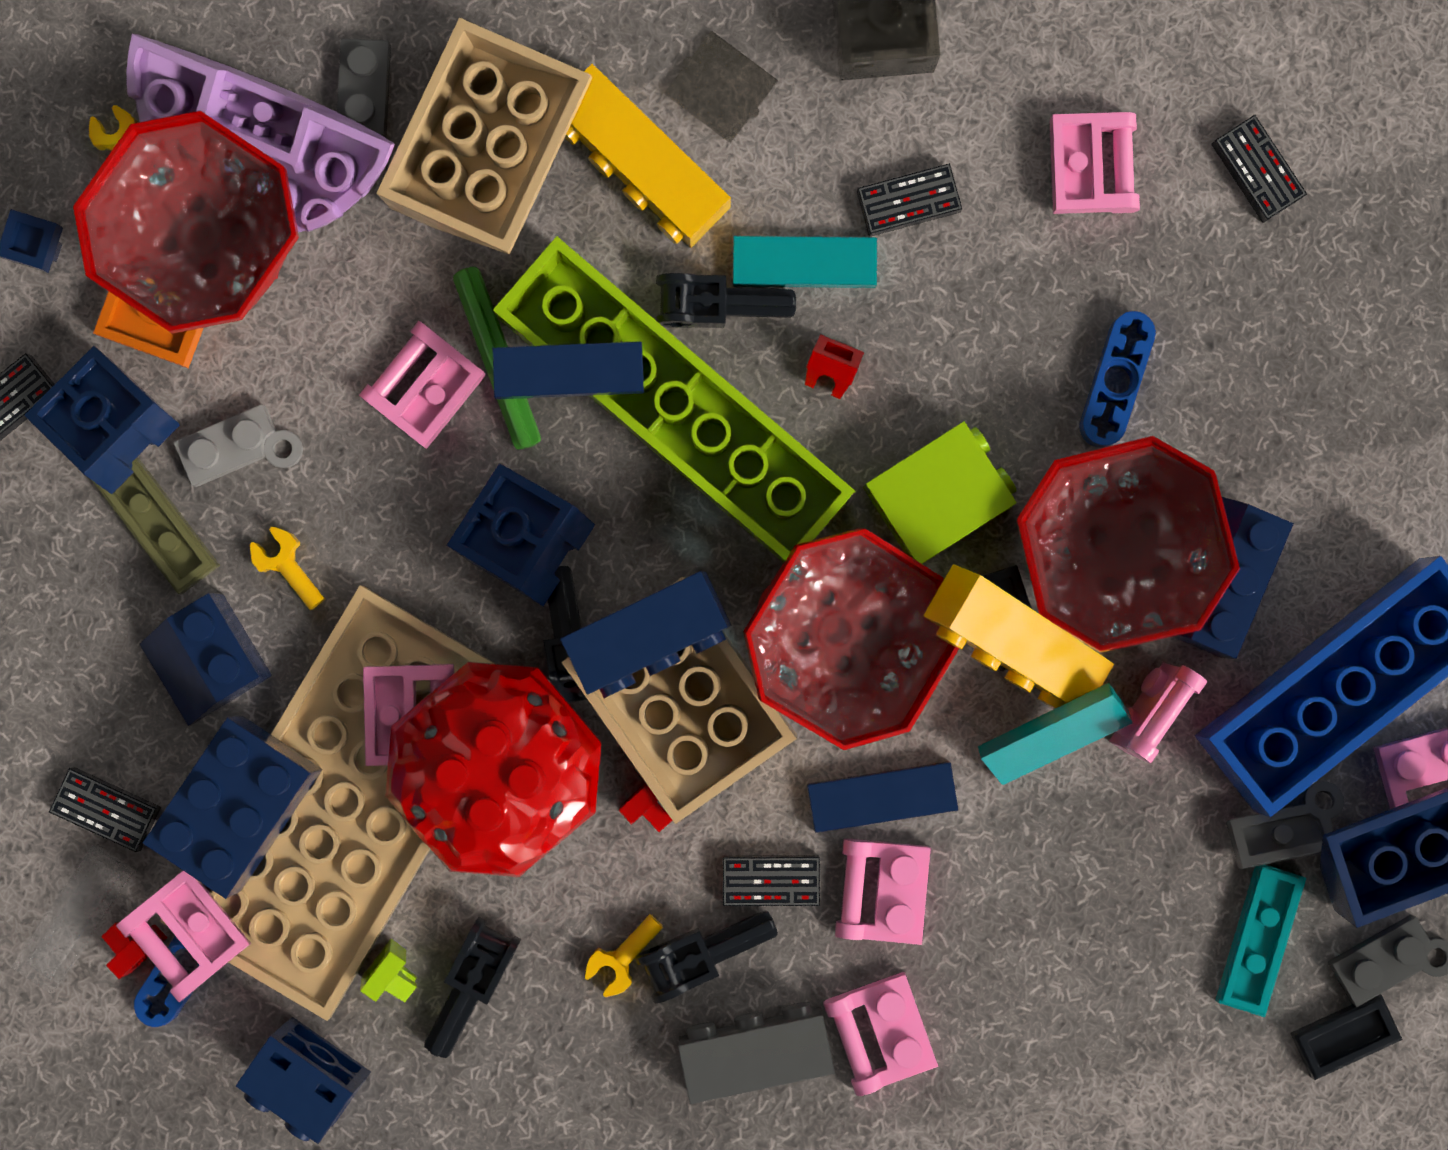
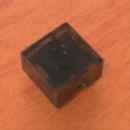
(886, 38)

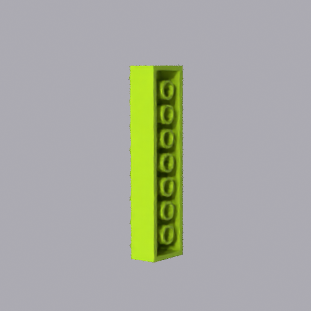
(686, 406)

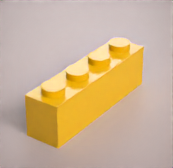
(646, 162)
(1015, 637)

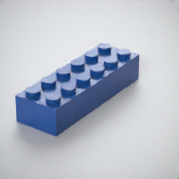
(1336, 691)

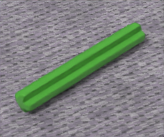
(488, 336)

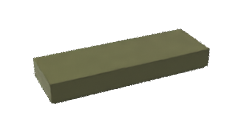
(161, 529)

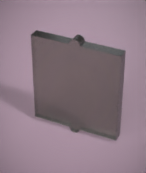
(721, 87)

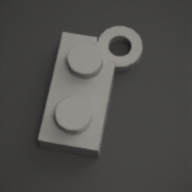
(235, 445)

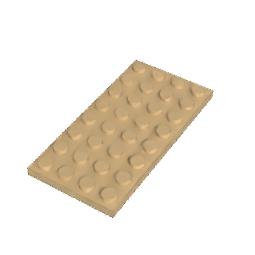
(346, 847)

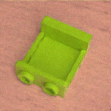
(941, 493)

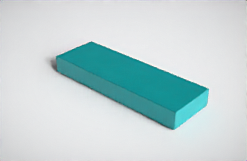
(805, 262)
(1055, 734)
(1260, 939)

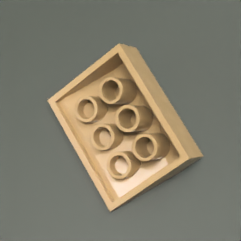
(483, 137)
(692, 725)

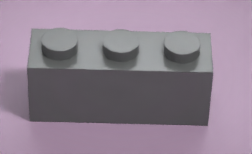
(755, 1053)

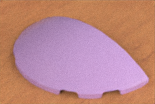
(325, 153)

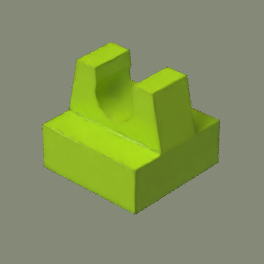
(389, 974)

